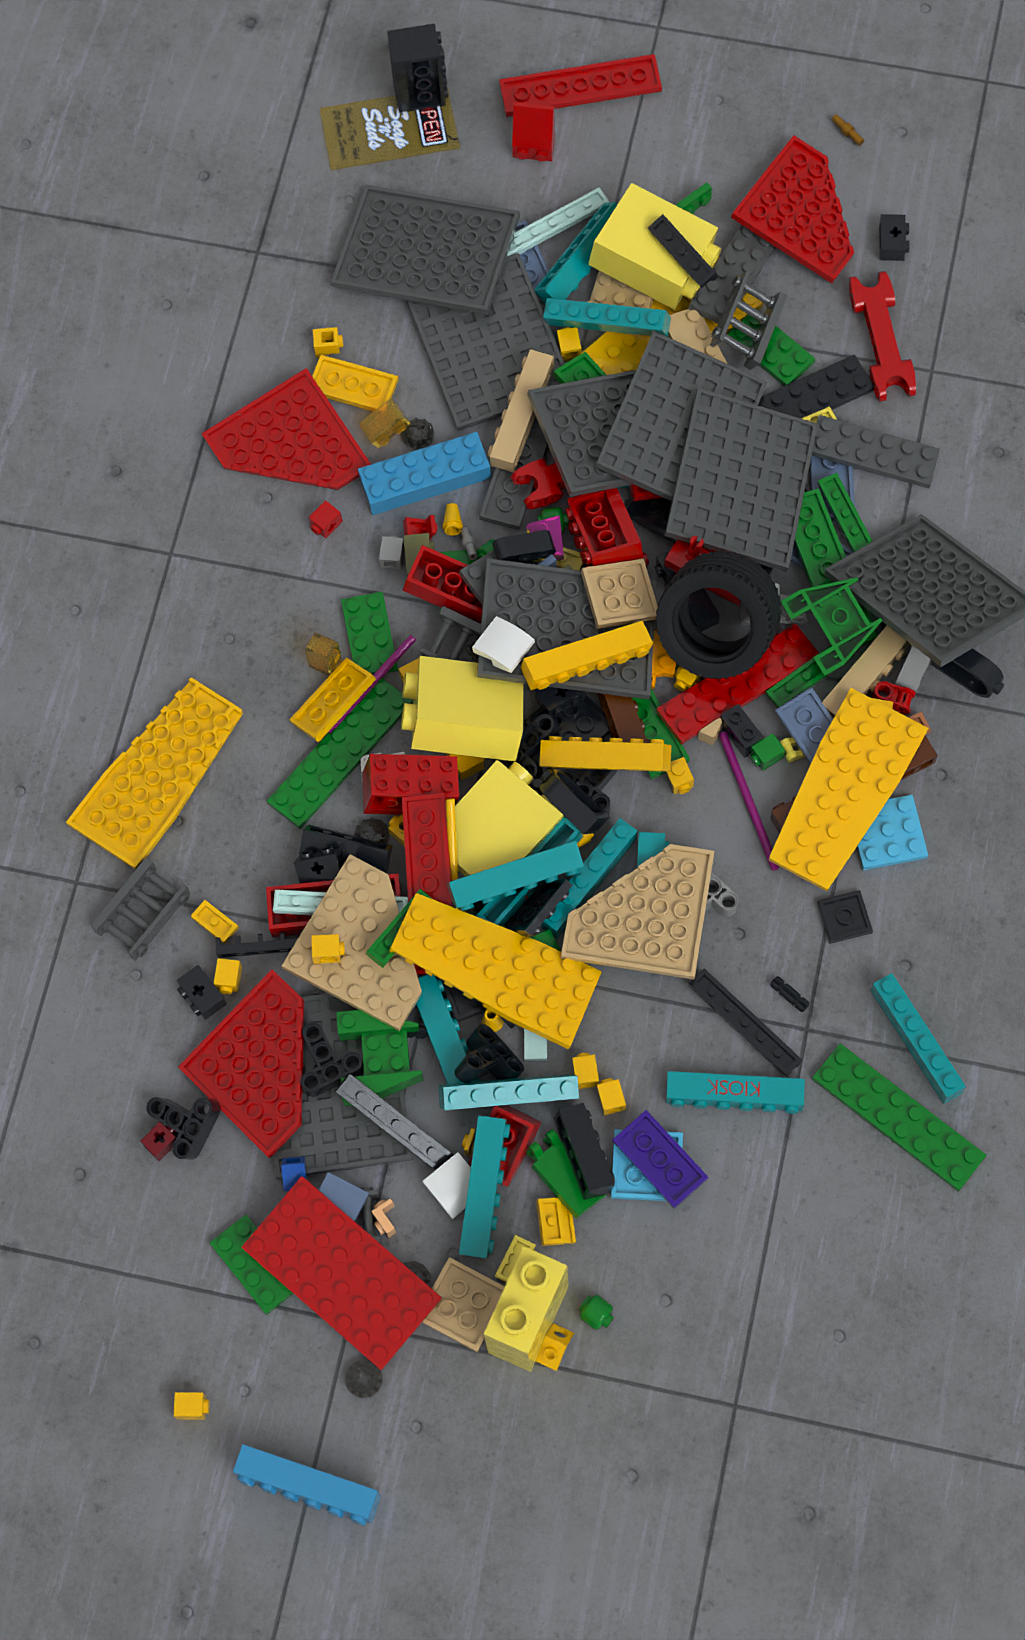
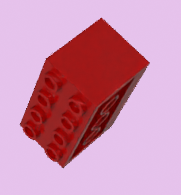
(603, 528)
(395, 776)

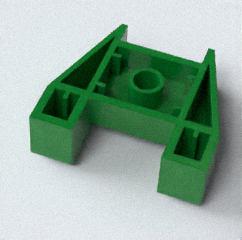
(837, 616)
(384, 1052)

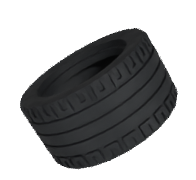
(696, 650)

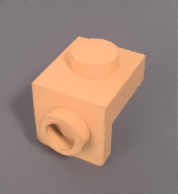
(383, 1224)

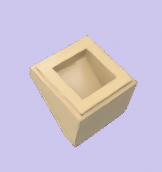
(710, 732)

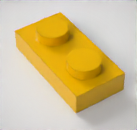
(214, 921)

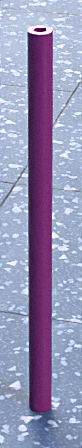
(747, 798)

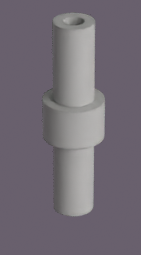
(468, 543)

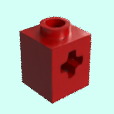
(325, 519)

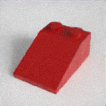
(533, 132)
(522, 1133)

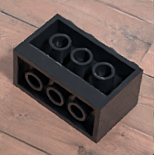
(418, 67)

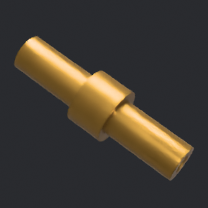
(847, 129)

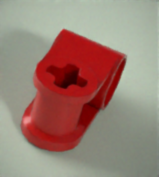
(896, 695)

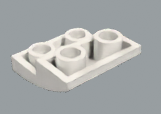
(503, 644)
(450, 1185)

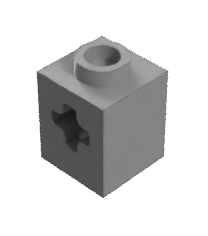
(391, 552)

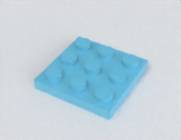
(893, 836)
(629, 1181)

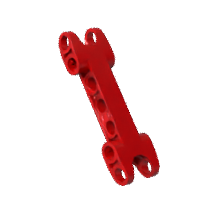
(889, 368)
(546, 482)

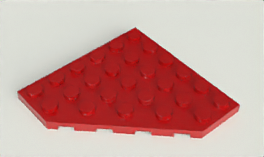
(799, 210)
(289, 437)
(256, 1064)

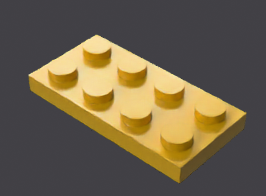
(354, 383)
(332, 699)

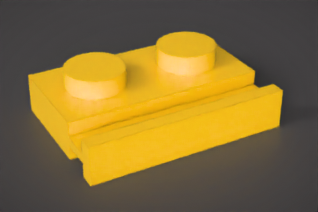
(555, 1222)

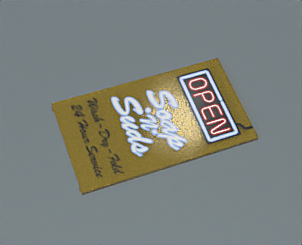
(378, 133)

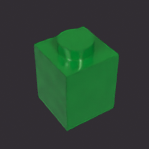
(767, 752)

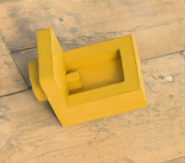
(680, 776)

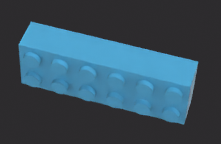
(424, 473)
(308, 1484)

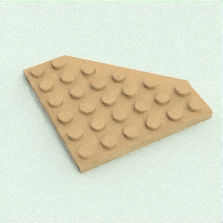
(359, 910)
(647, 916)

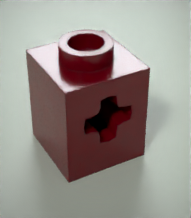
(157, 1148)

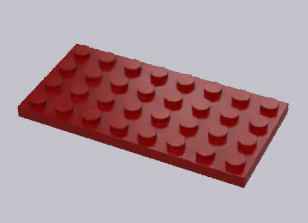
(342, 1272)

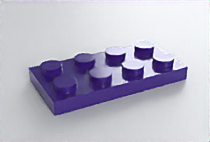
(660, 1159)

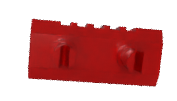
(683, 552)

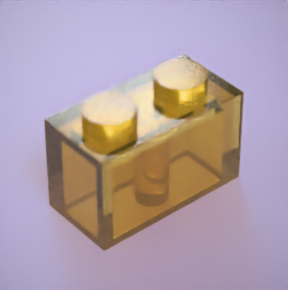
(384, 423)
(323, 654)

